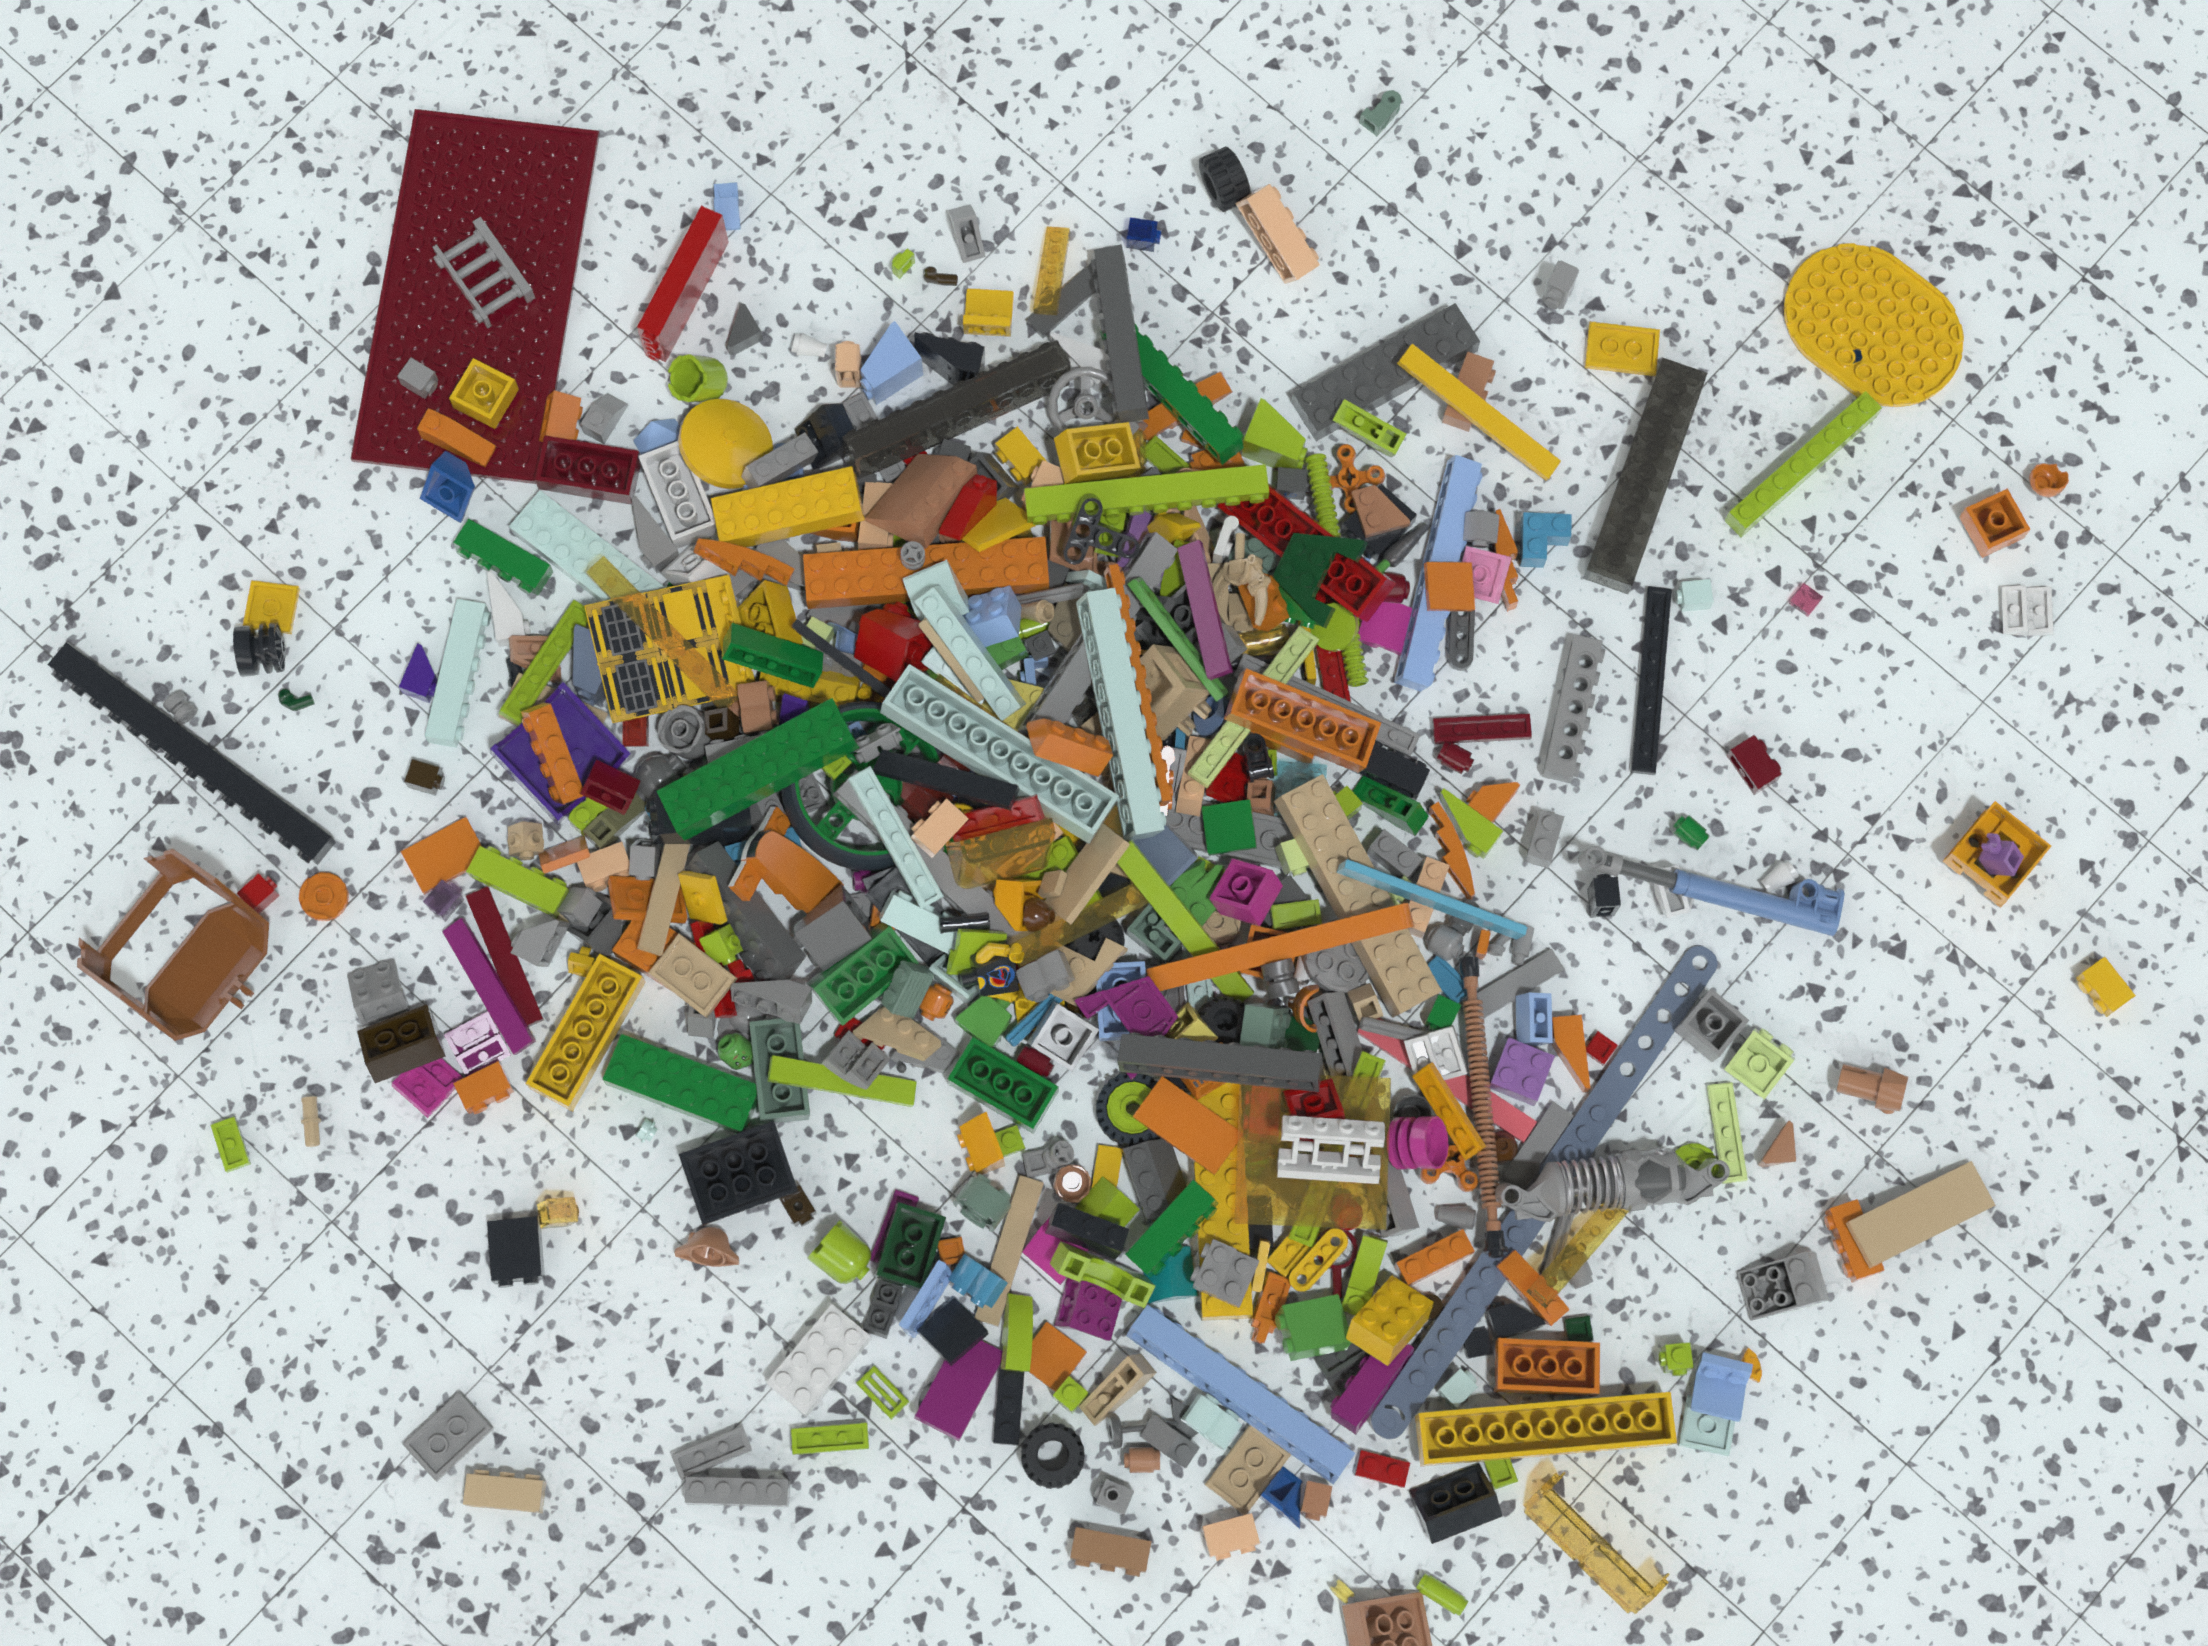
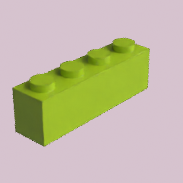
(517, 881)

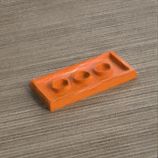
(1187, 1125)

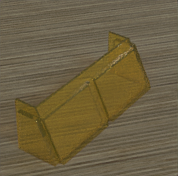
(1595, 1554)

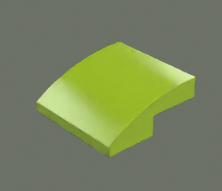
(968, 943)

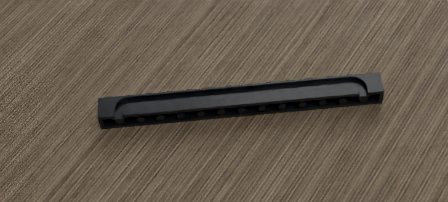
(192, 754)

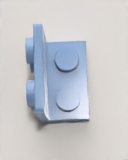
(1720, 1386)

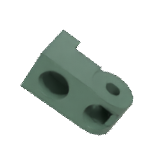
(1382, 114)

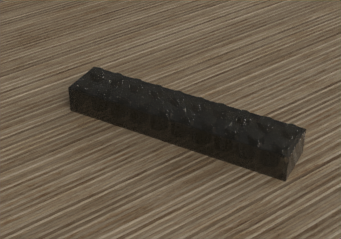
(955, 410)
(1645, 476)

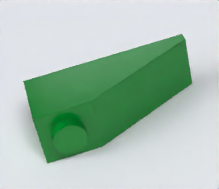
(1391, 805)

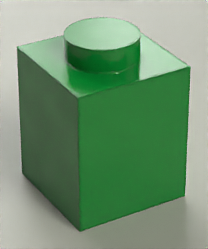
(1442, 1013)

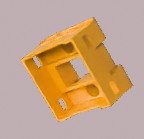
(2008, 828)

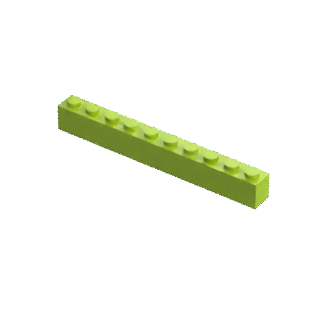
(1149, 493)

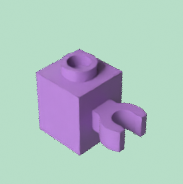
(2000, 856)

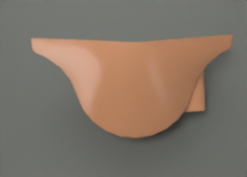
(708, 1248)

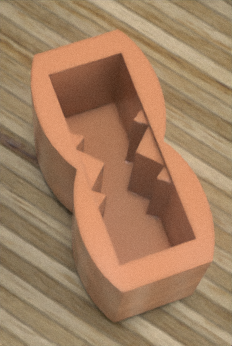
(757, 707)

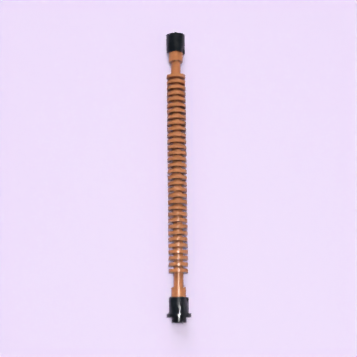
(1478, 1066)

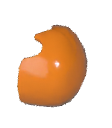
(2048, 480)

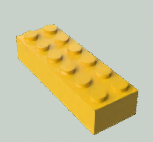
(789, 508)
(585, 1032)

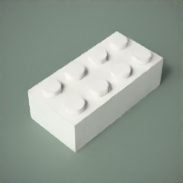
(678, 495)
(819, 1360)

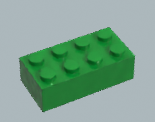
(861, 975)
(1003, 1085)

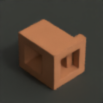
(1260, 788)

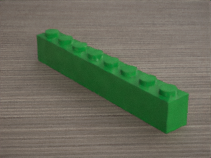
(1186, 403)

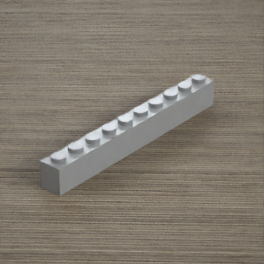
(1073, 676)
(968, 901)
(1342, 1053)

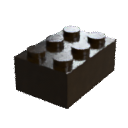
(401, 1043)

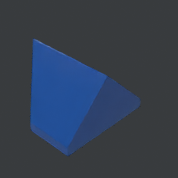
(1284, 1495)

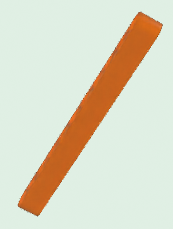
(1281, 947)

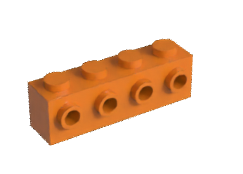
(552, 753)

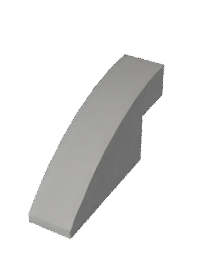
(785, 553)

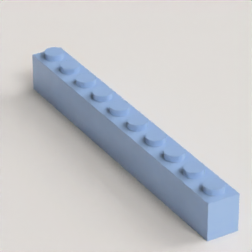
(1444, 545)
(1241, 1394)

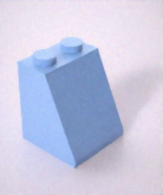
(890, 366)

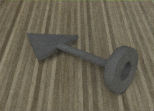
(1116, 1431)

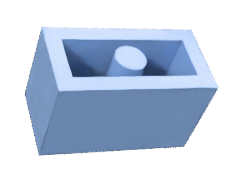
(1534, 1018)

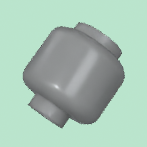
(1445, 942)

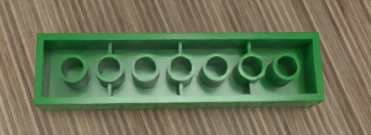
(757, 769)

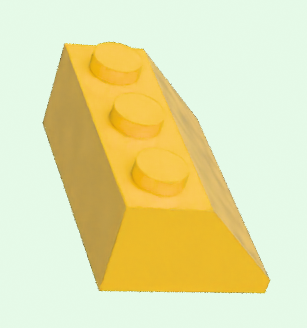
(770, 612)

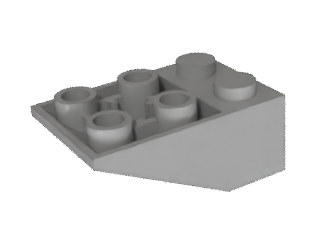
(810, 793)
(1783, 1285)

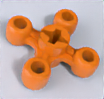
(1359, 477)
(1456, 1167)

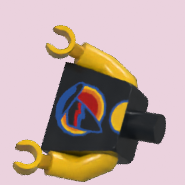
(995, 973)

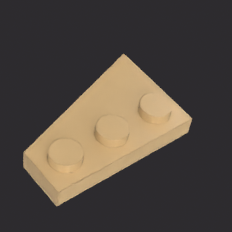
(898, 1033)

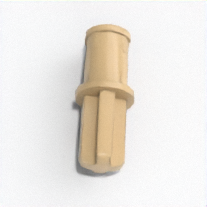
(310, 1121)

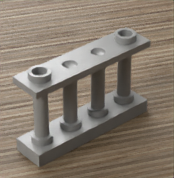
(493, 253)

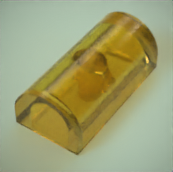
(1264, 642)

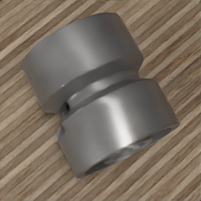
(1280, 978)

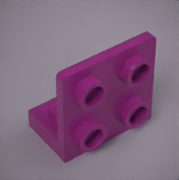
(1088, 1309)

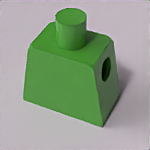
(985, 1020)

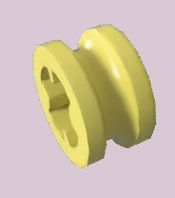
(1342, 1591)

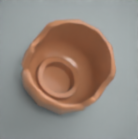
(1072, 1183)

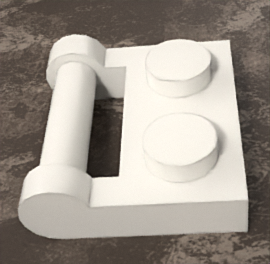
(1226, 540)

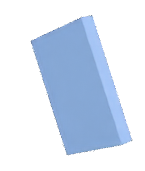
(926, 1299)

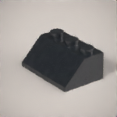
(1455, 1503)

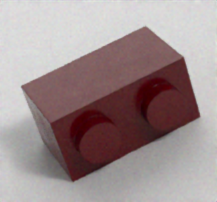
(1754, 764)
(610, 787)

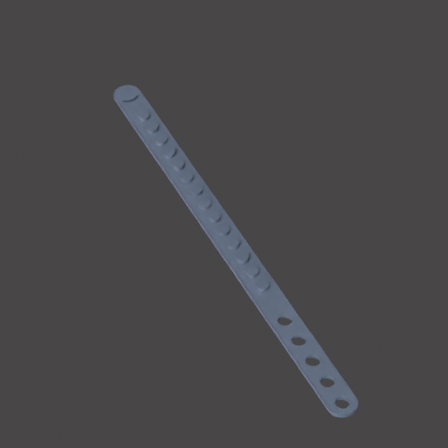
(1576, 1142)

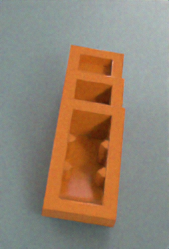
(1161, 419)
(1506, 546)
(736, 558)
(1455, 854)

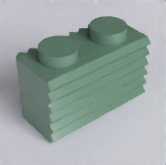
(907, 989)

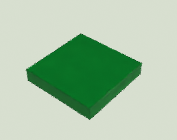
(1229, 827)

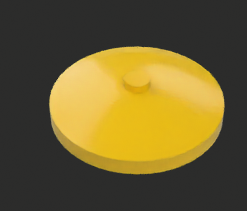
(721, 440)

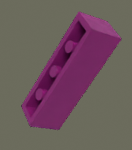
(1367, 1390)

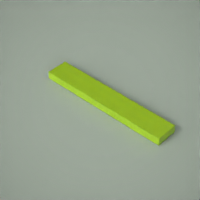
(544, 664)
(820, 1078)

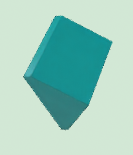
(1174, 1280)

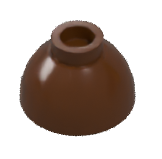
(1037, 914)
(1505, 1146)

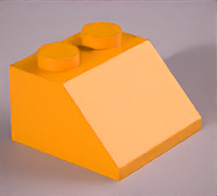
(1012, 896)
(981, 1145)

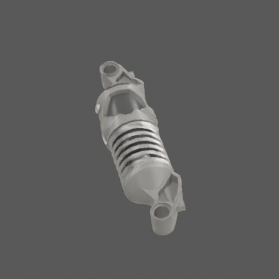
(1622, 1181)

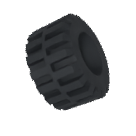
(1224, 178)
(1036, 1439)

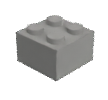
(1711, 1025)
(1062, 1036)

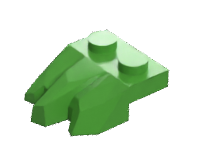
(1196, 887)

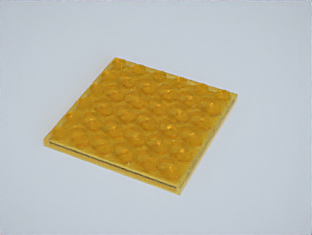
(1280, 1201)

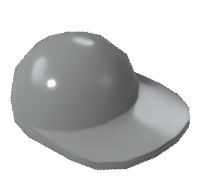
(740, 1023)

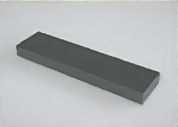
(1071, 297)

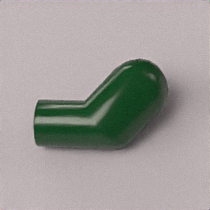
(293, 702)

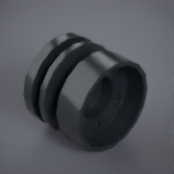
(265, 649)

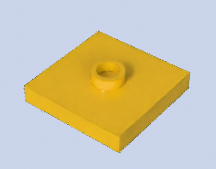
(702, 897)

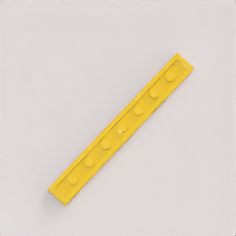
(1479, 412)

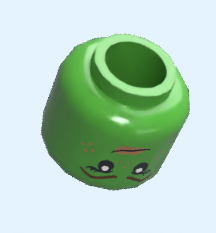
(735, 1051)

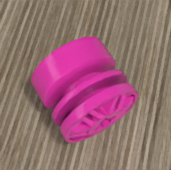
(1418, 1142)

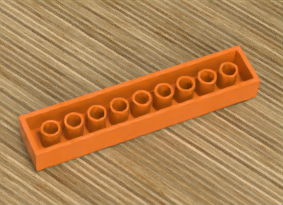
(878, 574)

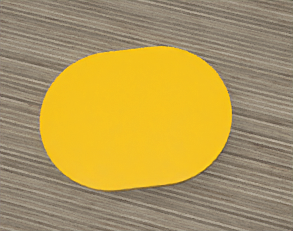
(1883, 307)

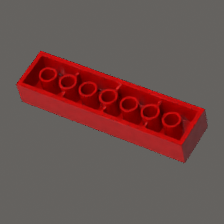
(1353, 584)

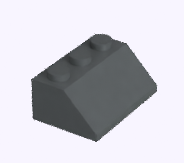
(1154, 1176)

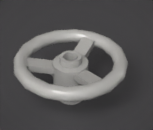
(1077, 410)

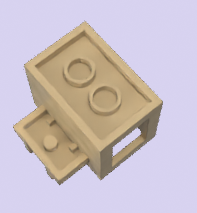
(1173, 690)

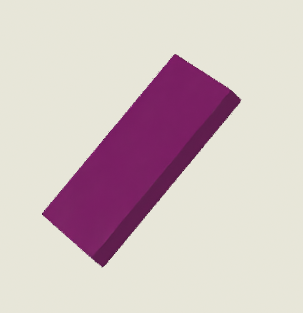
(959, 1390)

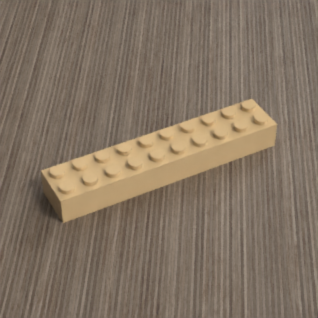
(1328, 841)

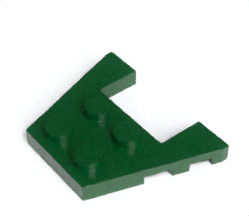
(1306, 565)

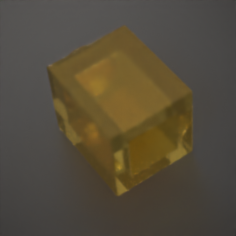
(557, 1212)

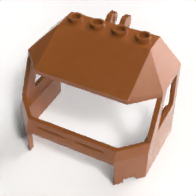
(205, 966)

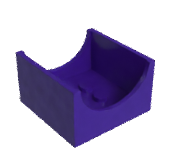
(585, 739)

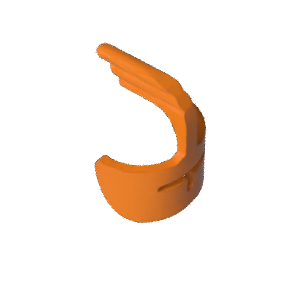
(1297, 1005)

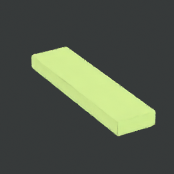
(1727, 1130)

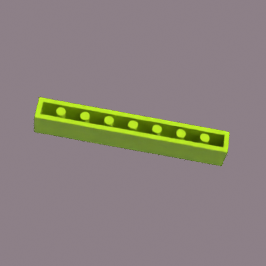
(1803, 464)

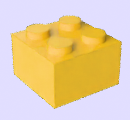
(484, 393)

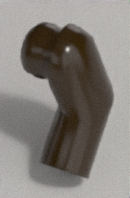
(945, 279)

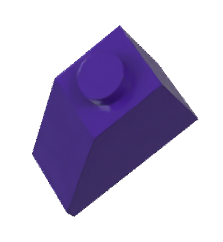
(419, 678)

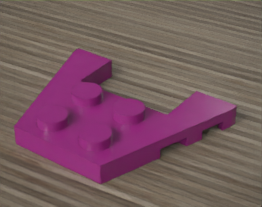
(1137, 1006)

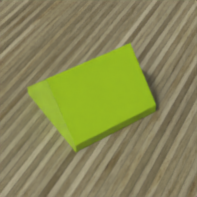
(1108, 1204)

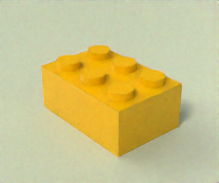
(1097, 453)
(1389, 1320)

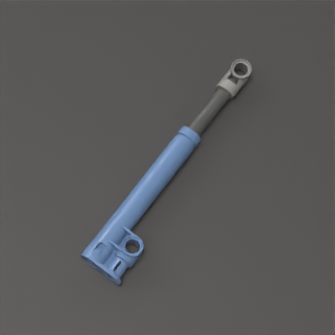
(1816, 912)

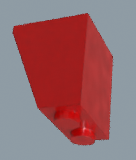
(891, 643)

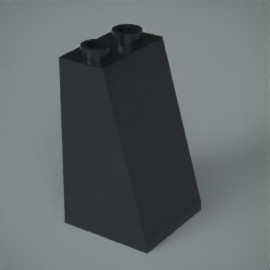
(725, 832)

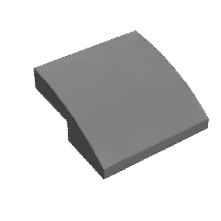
(856, 1061)

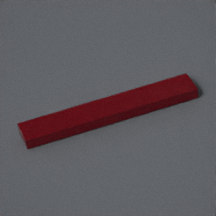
(499, 947)

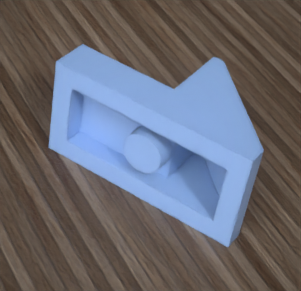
(727, 203)

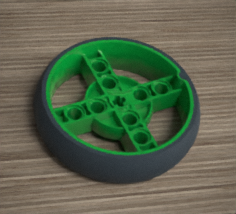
(821, 837)

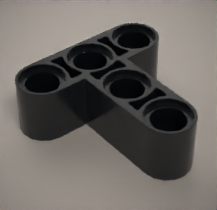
(1092, 536)

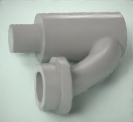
(1520, 949)

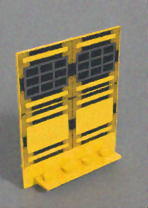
(638, 674)

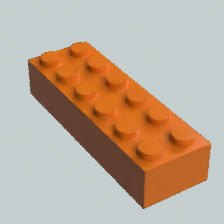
(1302, 720)

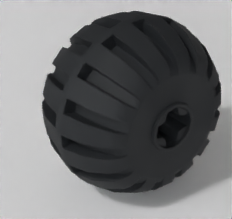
(1091, 949)
(1224, 1013)

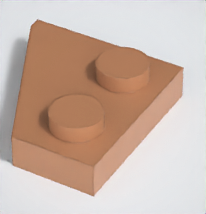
(1377, 512)
(525, 648)

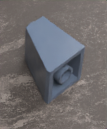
(586, 672)
(1167, 853)

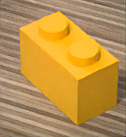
(1019, 455)
(2105, 987)

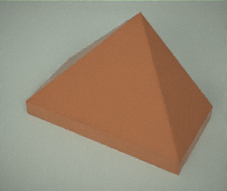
(1782, 1148)

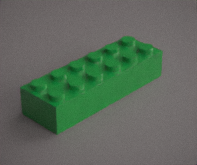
(681, 1084)

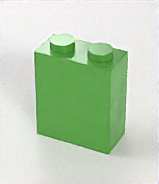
(1313, 1327)

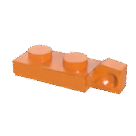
(1270, 1300)

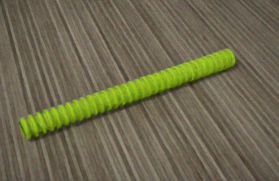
(1326, 517)

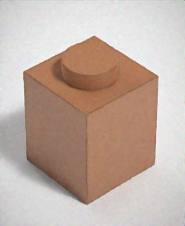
(1316, 1500)

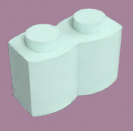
(1211, 1421)

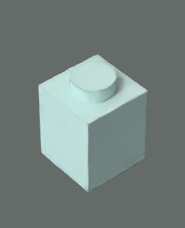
(1694, 595)
(1458, 1388)

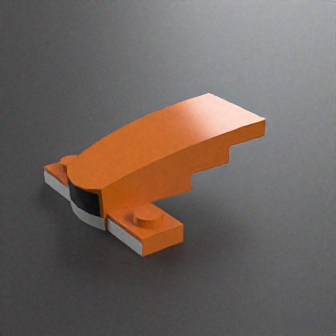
(782, 867)

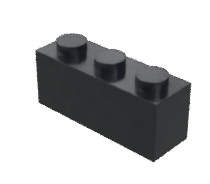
(1395, 771)
(1087, 1231)

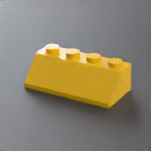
(829, 685)

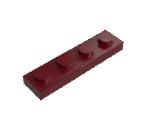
(1482, 728)

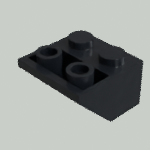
(825, 430)

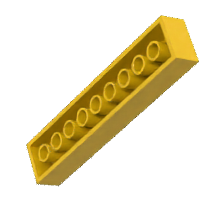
(1221, 1225)
(1545, 1429)

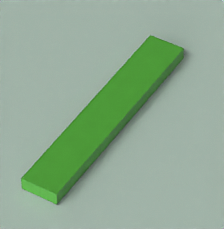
(1176, 636)

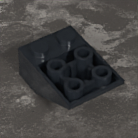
(950, 357)

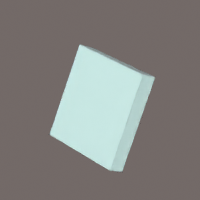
(1705, 1431)

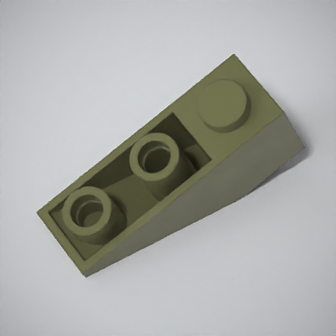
(611, 824)

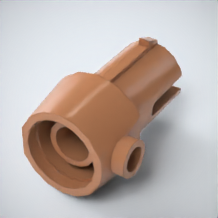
(1884, 1088)

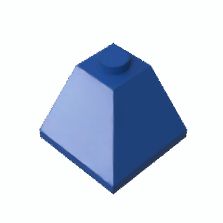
(449, 486)

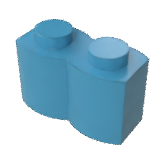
(977, 1281)

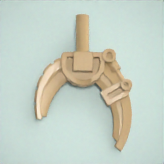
(1242, 572)

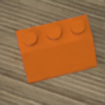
(1069, 746)

